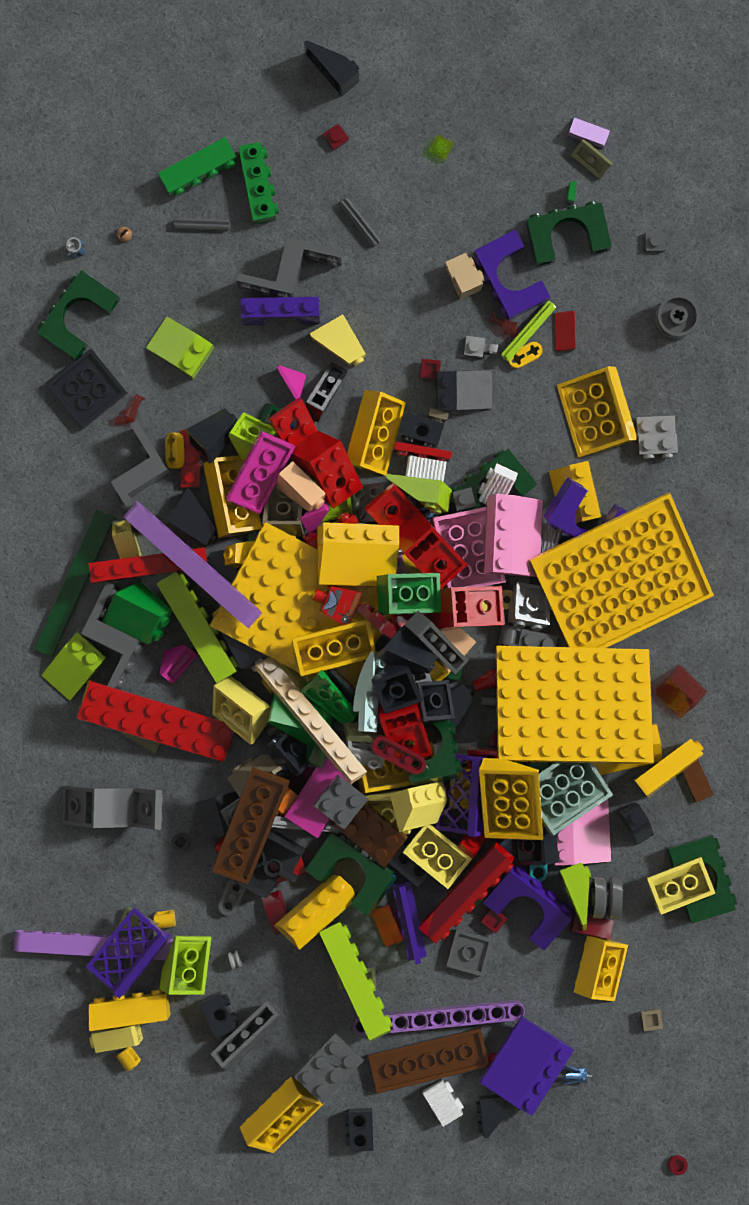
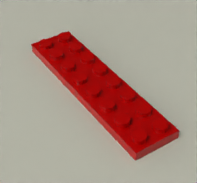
(155, 721)

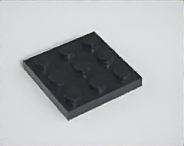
(87, 388)

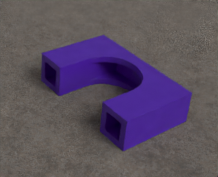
(512, 302)
(257, 310)
(564, 506)
(519, 883)

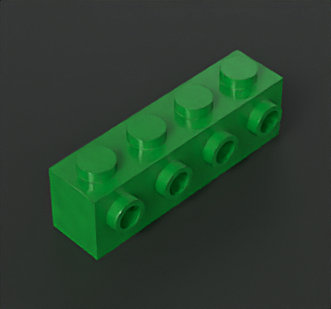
(198, 167)
(257, 182)

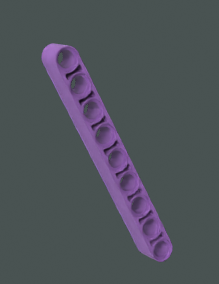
(192, 564)
(77, 945)
(448, 1020)

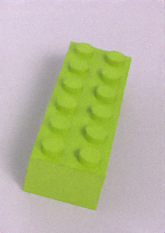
(197, 627)
(355, 982)

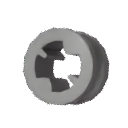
(235, 959)

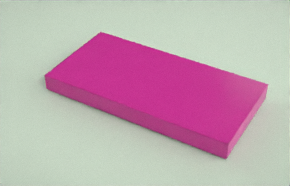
(260, 472)
(303, 811)

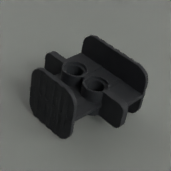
(278, 850)

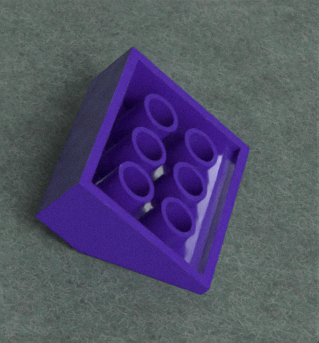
(526, 1065)

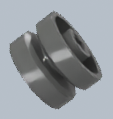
(677, 328)
(606, 898)

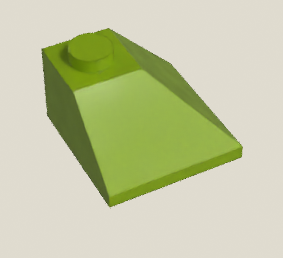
(245, 433)

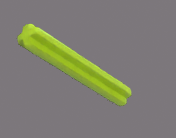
(528, 331)

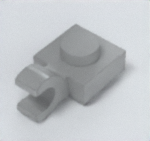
(476, 347)

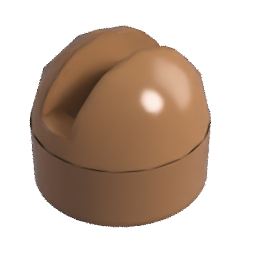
(127, 236)

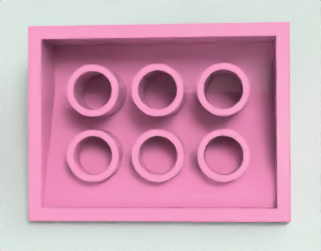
(512, 534)
(467, 536)
(586, 838)

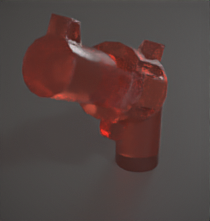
(507, 326)
(130, 413)

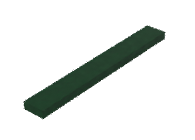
(74, 583)

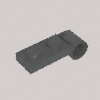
(521, 637)

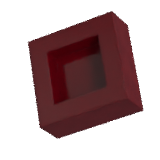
(336, 137)
(428, 368)
(493, 920)

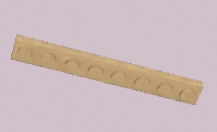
(310, 720)

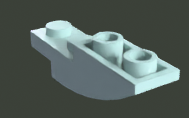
(365, 697)

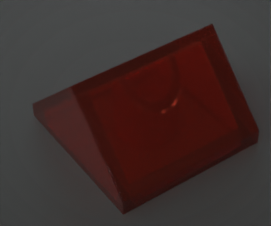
(680, 691)

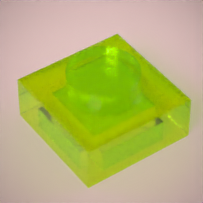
(441, 147)

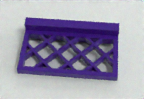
(475, 814)
(409, 921)
(141, 962)

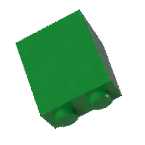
(138, 613)

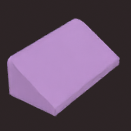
(591, 133)

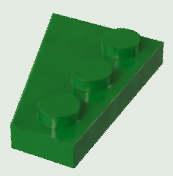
(328, 697)

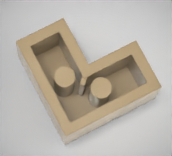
(464, 275)

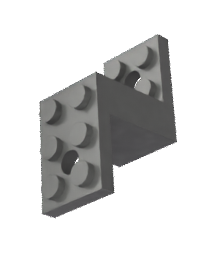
(290, 269)
(142, 475)
(112, 638)
(112, 807)
(319, 1074)

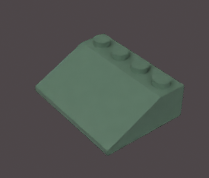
(569, 793)

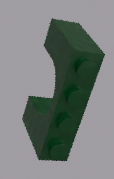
(590, 217)
(81, 289)
(522, 484)
(443, 765)
(377, 879)
(722, 900)

